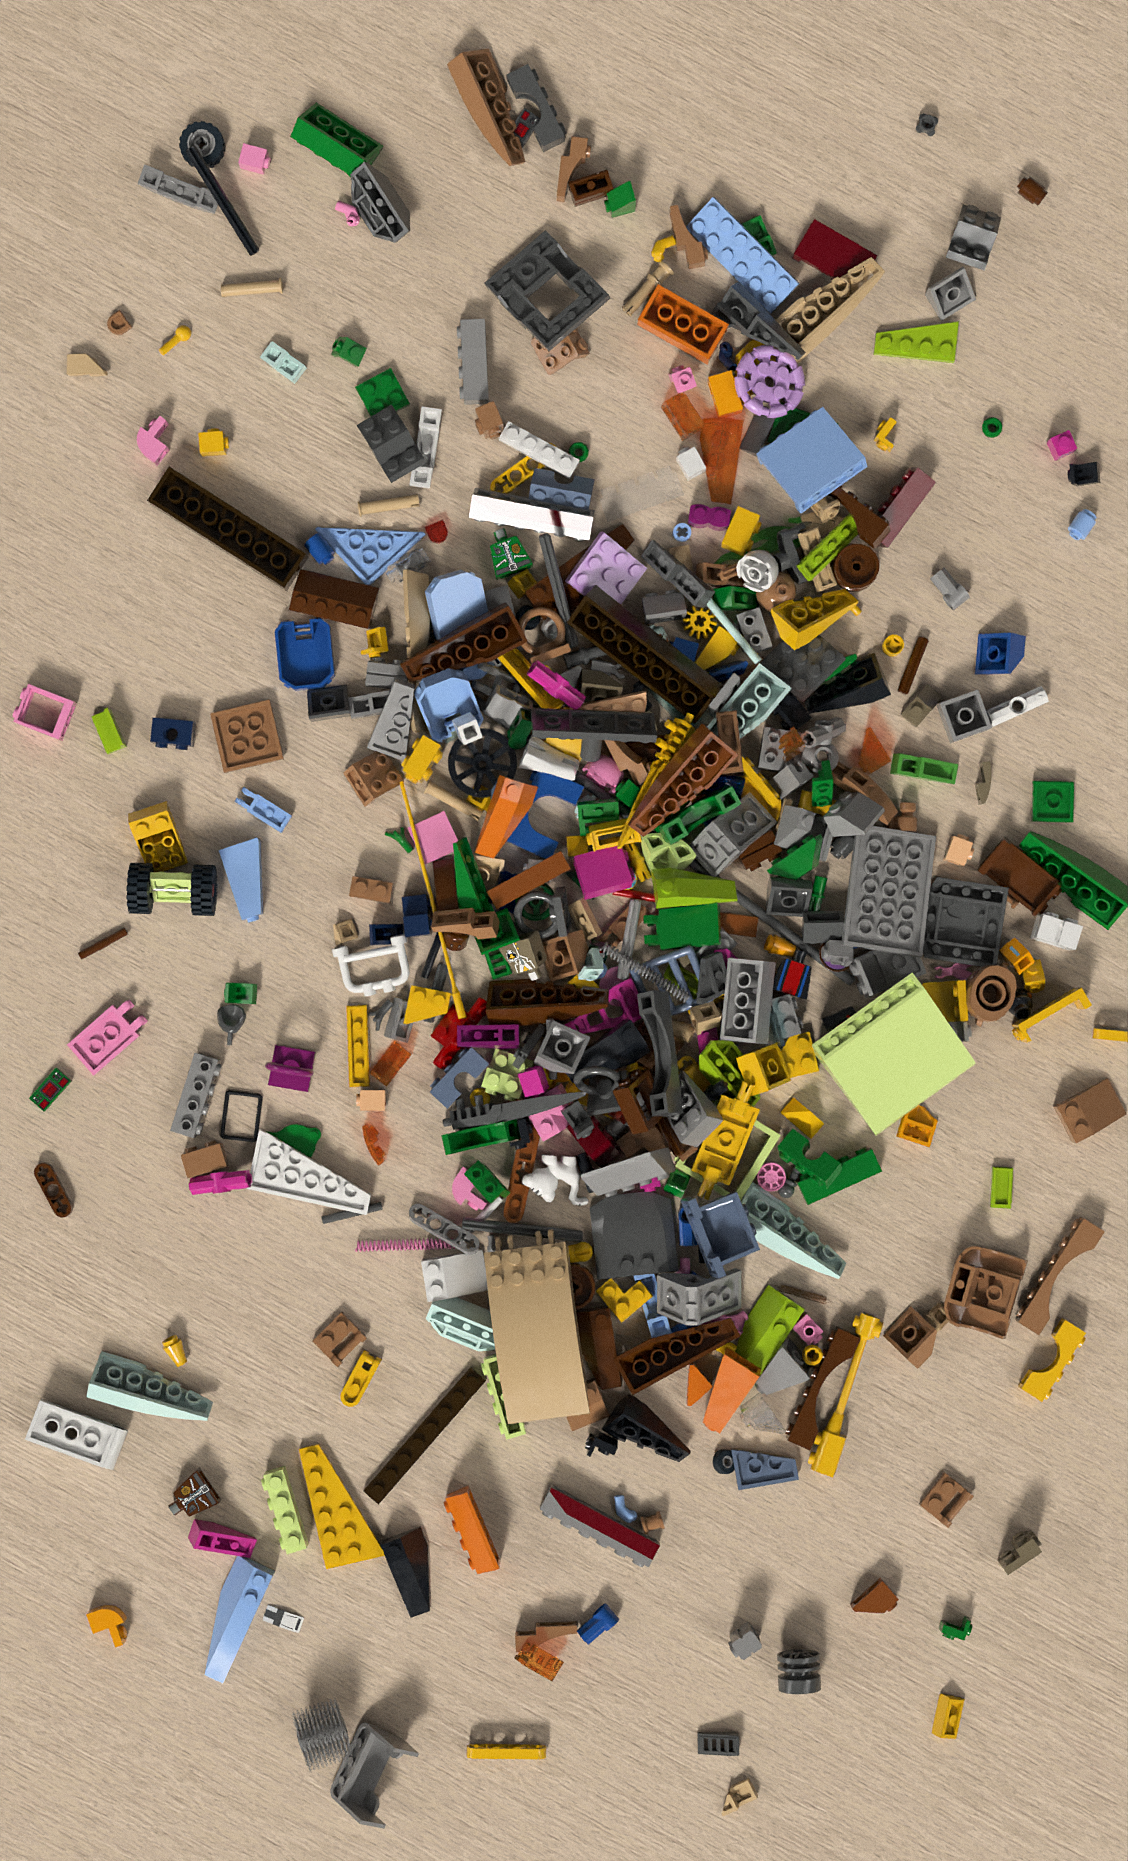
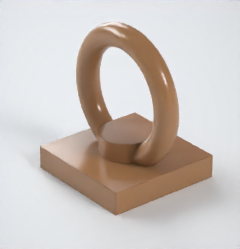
(551, 649)

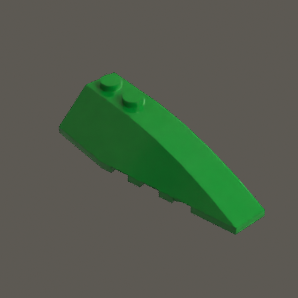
(1085, 882)

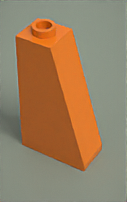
(730, 1388)

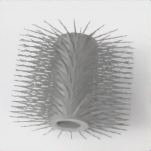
(322, 1734)

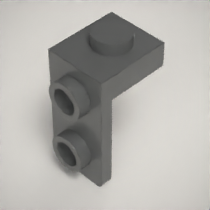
(578, 1119)

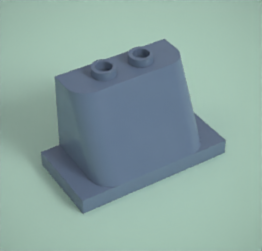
(721, 1230)

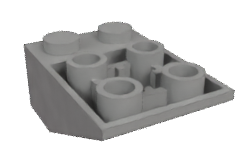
(698, 1116)

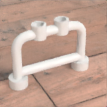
(370, 988)

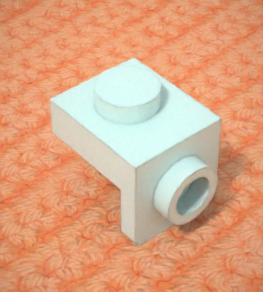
(593, 966)

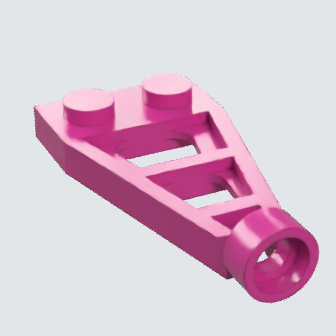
(627, 997)

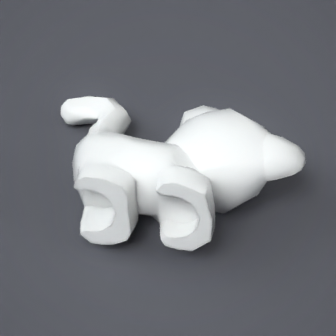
(545, 1180)

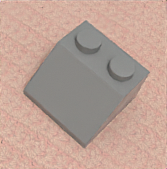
(664, 607)
(852, 814)

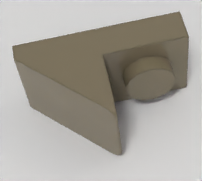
(921, 705)

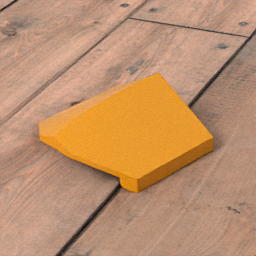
(917, 1126)

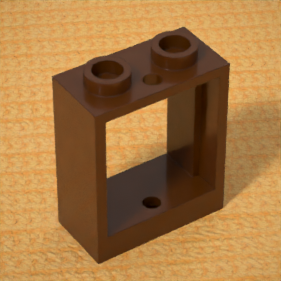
(628, 1102)

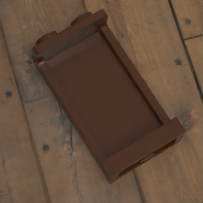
(1022, 875)

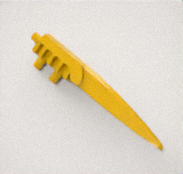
(680, 733)

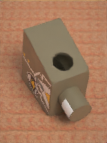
(526, 954)

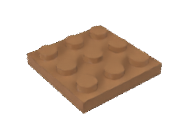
(247, 736)

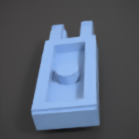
(265, 811)

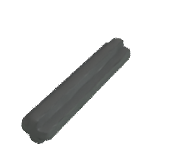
(438, 982)

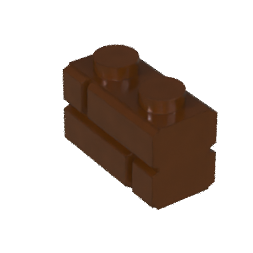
(590, 188)
(759, 851)

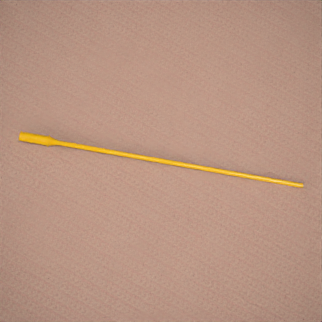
(455, 992)

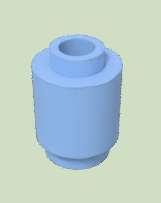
(1082, 524)

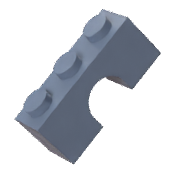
(546, 489)
(445, 1089)

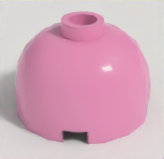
(604, 773)

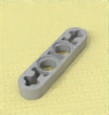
(441, 1232)

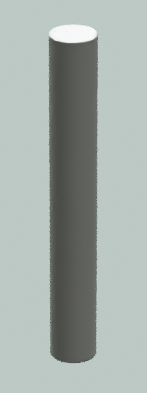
(347, 1214)

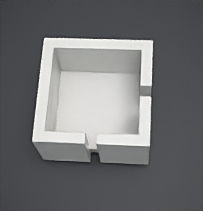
(1056, 932)

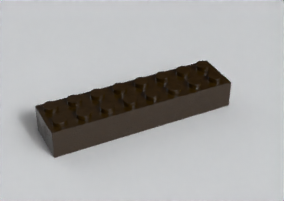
(227, 528)
(644, 653)

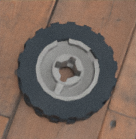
(208, 134)

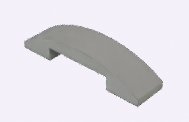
(177, 190)

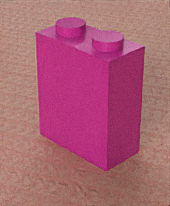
(603, 871)

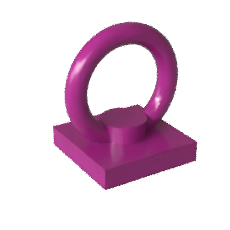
(291, 1068)

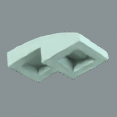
(283, 362)

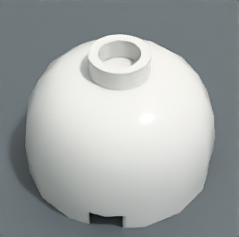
(758, 570)

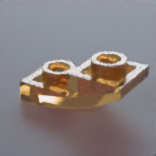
(370, 1135)

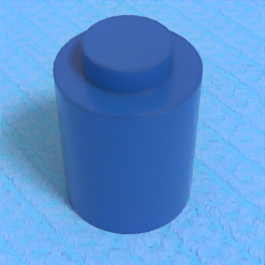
(320, 549)

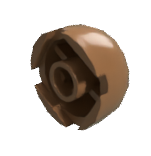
(779, 592)

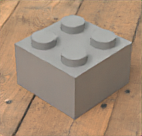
(964, 716)

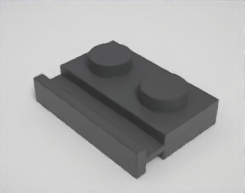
(530, 1042)

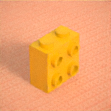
(419, 764)

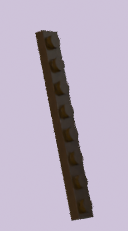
(424, 1435)

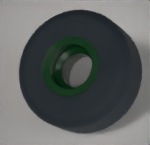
(533, 622)

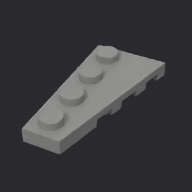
(393, 724)

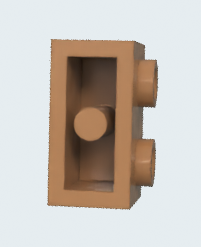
(489, 421)

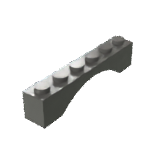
(656, 1014)

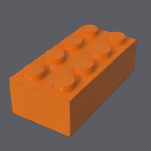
(682, 324)

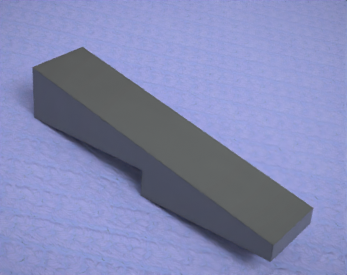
(678, 574)

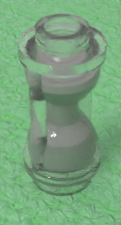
(416, 560)

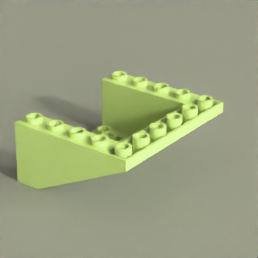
(893, 1054)

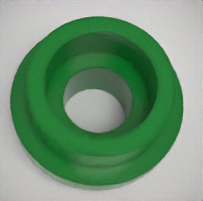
(992, 421)
(579, 445)

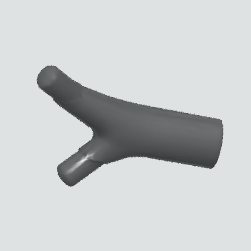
(379, 1014)

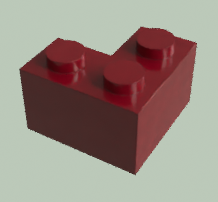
(598, 1144)

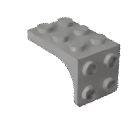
(883, 970)

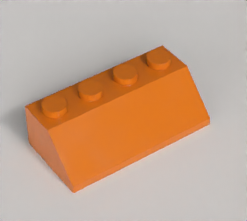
(472, 1530)

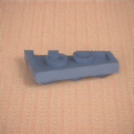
(762, 1469)

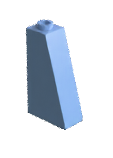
(244, 874)

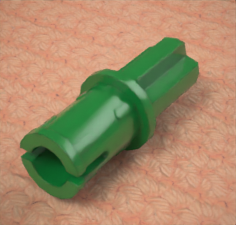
(817, 893)

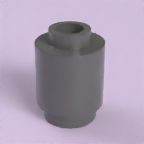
(842, 846)

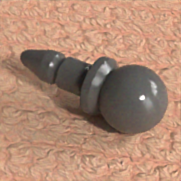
(787, 1189)

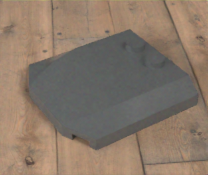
(964, 922)
(633, 1235)

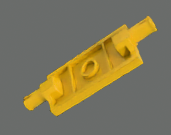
(724, 1146)

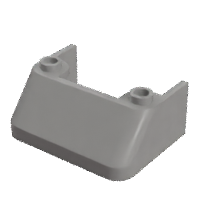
(359, 1775)

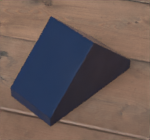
(381, 933)

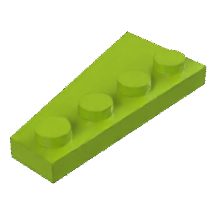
(920, 343)

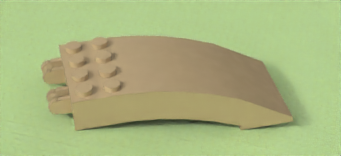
(536, 1330)

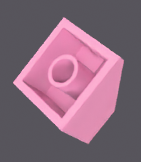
(551, 1121)

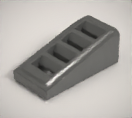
(726, 1751)

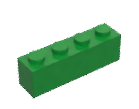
(854, 1170)

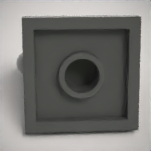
(558, 912)
(600, 1088)

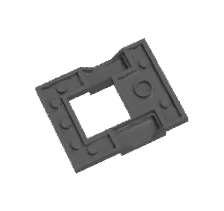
(533, 269)

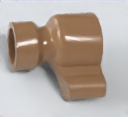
(906, 820)

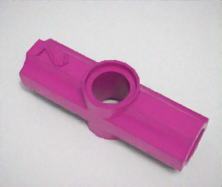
(556, 685)
(220, 1182)

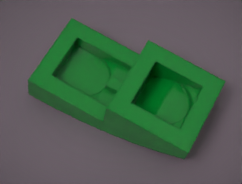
(758, 231)

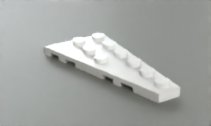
(293, 1175)

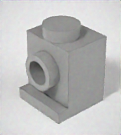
(837, 953)

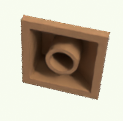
(565, 955)
(912, 1337)
(597, 1408)

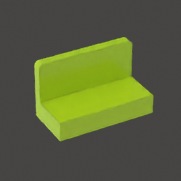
(108, 731)

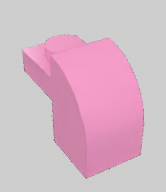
(149, 443)
(462, 1190)

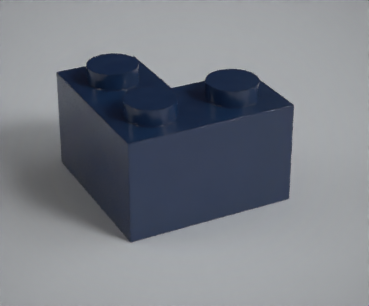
(416, 916)

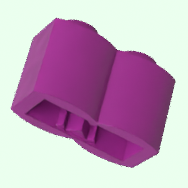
(715, 518)

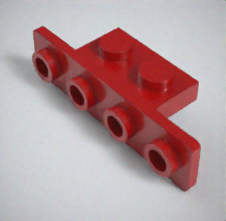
(446, 1031)

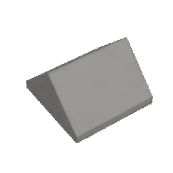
(950, 294)

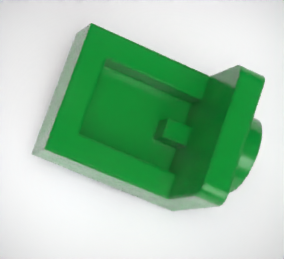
(348, 350)
(240, 993)
(952, 1631)

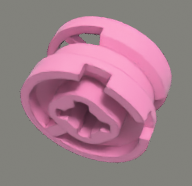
(771, 1176)

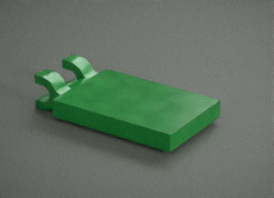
(685, 927)

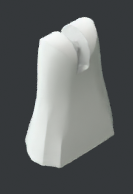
(546, 759)

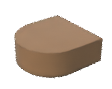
(118, 323)

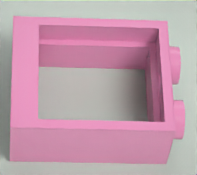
(64, 717)

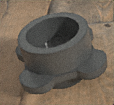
(932, 121)

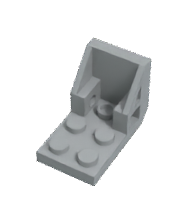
(731, 835)
(696, 1299)

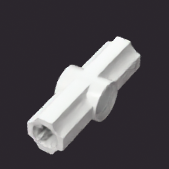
(1027, 700)

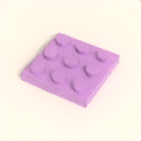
(608, 568)

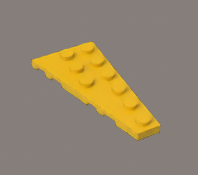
(339, 1522)

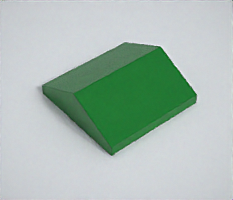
(506, 934)

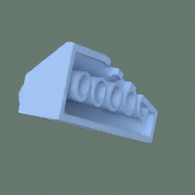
(235, 1612)

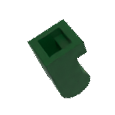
(519, 729)

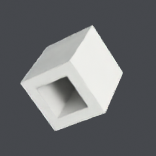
(690, 463)
(467, 728)

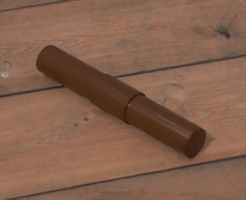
(101, 944)

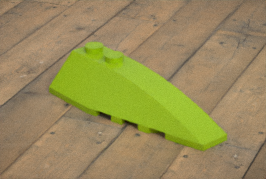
(767, 1327)

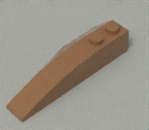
(485, 99)

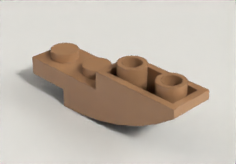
(857, 781)

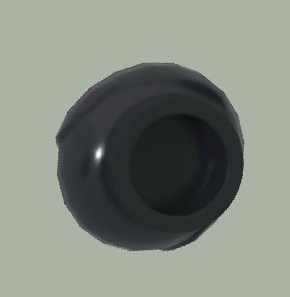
(1022, 1004)

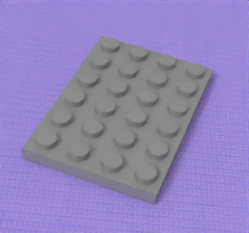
(889, 891)

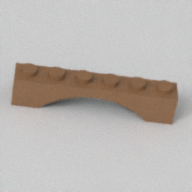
(1036, 1310)

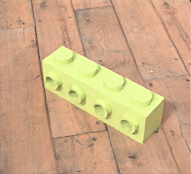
(490, 1368)
(285, 1509)

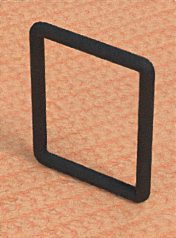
(259, 1096)

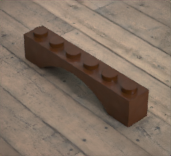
(869, 526)
(804, 1427)

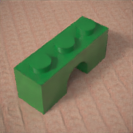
(822, 1170)

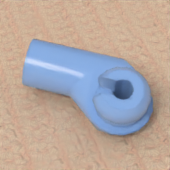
(623, 1512)

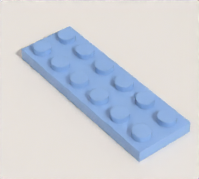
(742, 255)

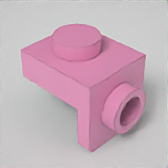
(682, 378)

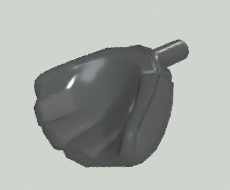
(231, 1020)

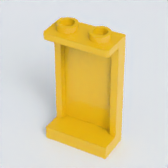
(1075, 995)

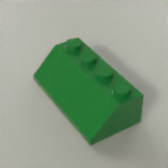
(334, 139)

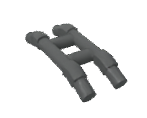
(500, 675)

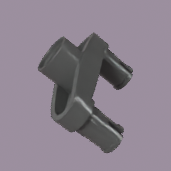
(787, 556)

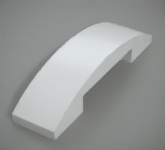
(427, 444)

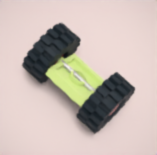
(147, 887)

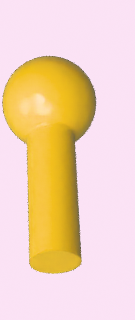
(182, 333)

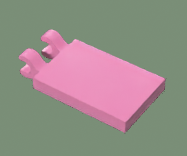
(106, 1037)

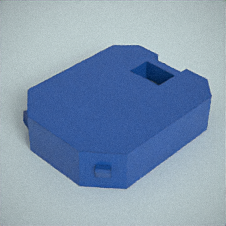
(305, 662)

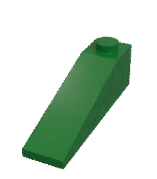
(469, 883)

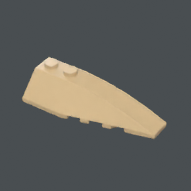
(820, 313)
(416, 613)

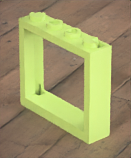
(753, 1169)

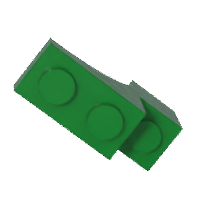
(480, 1136)

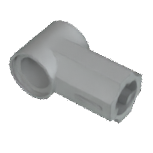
(953, 593)

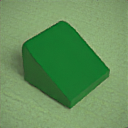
(677, 1183)

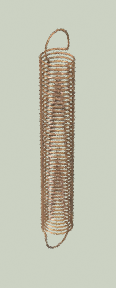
(802, 1291)

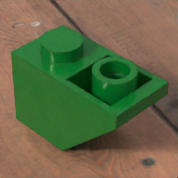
(627, 793)

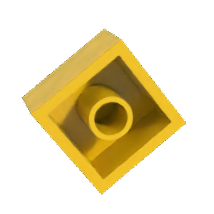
(763, 1068)

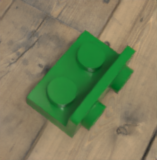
(822, 786)
(486, 1182)

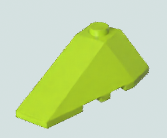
(685, 888)

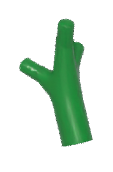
(401, 839)

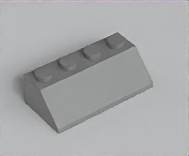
(747, 1001)
(630, 1172)

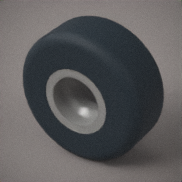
(718, 1461)

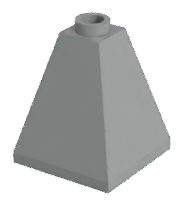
(784, 1369)

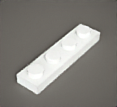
(539, 450)

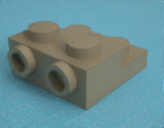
(1025, 1548)

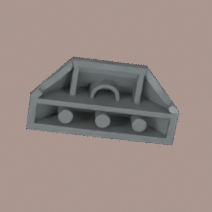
(379, 204)

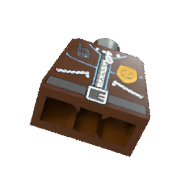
(194, 1495)

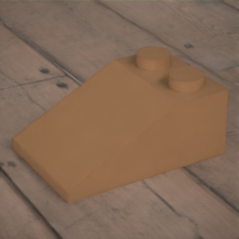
(1090, 1111)

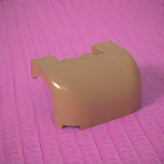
(984, 1290)

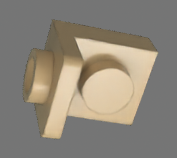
(826, 510)

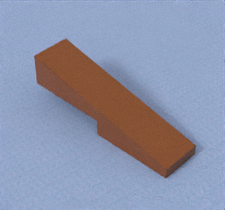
(528, 880)

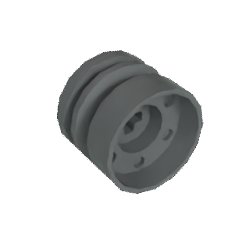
(798, 1668)

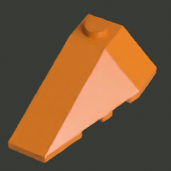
(506, 810)

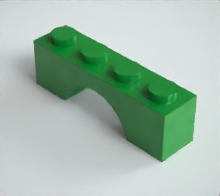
(710, 806)

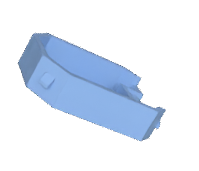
(454, 601)
(445, 696)

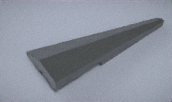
(748, 316)

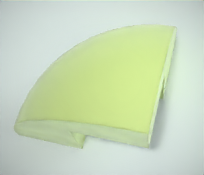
(663, 855)

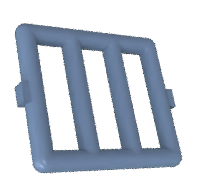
(671, 958)

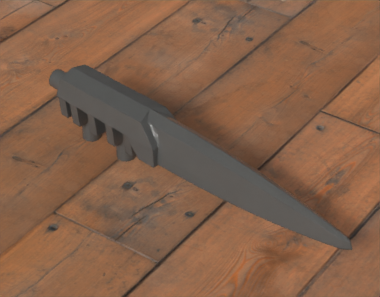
(488, 1114)

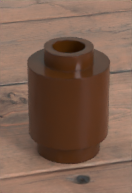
(1031, 190)

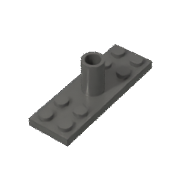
(593, 727)

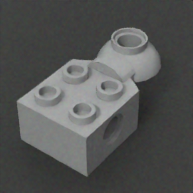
(771, 757)

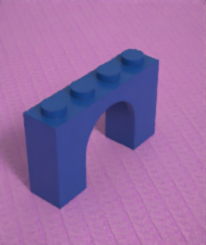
(548, 785)

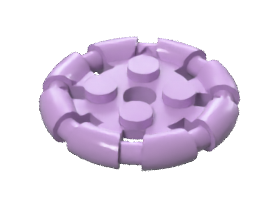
(780, 376)

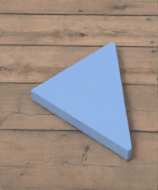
(369, 550)

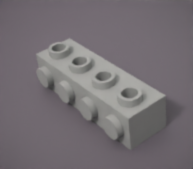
(195, 1095)

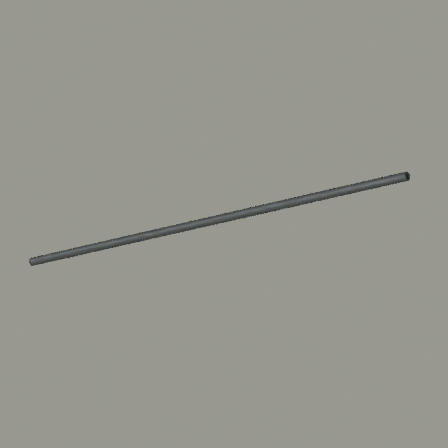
(695, 865)

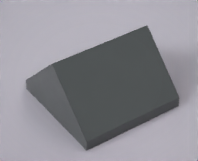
(328, 703)

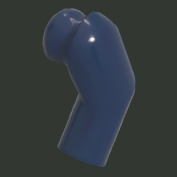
(725, 356)

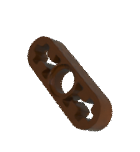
(40, 1179)

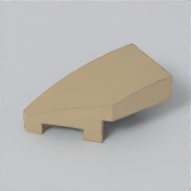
(84, 365)
(738, 1795)

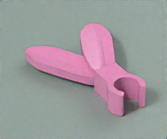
(957, 970)

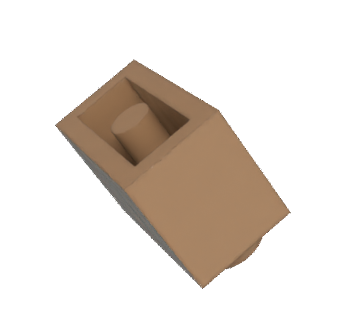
(371, 889)
(205, 1159)

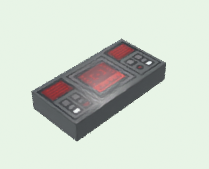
(525, 126)

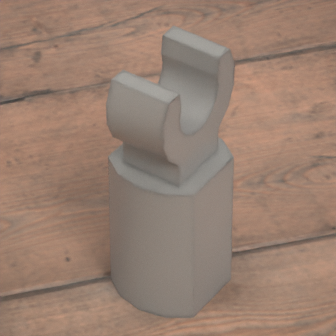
(607, 668)

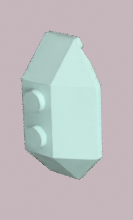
(462, 1323)

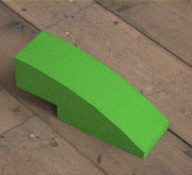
(923, 768)

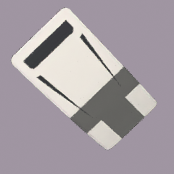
(283, 1619)

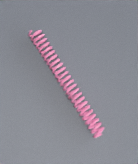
(396, 1246)

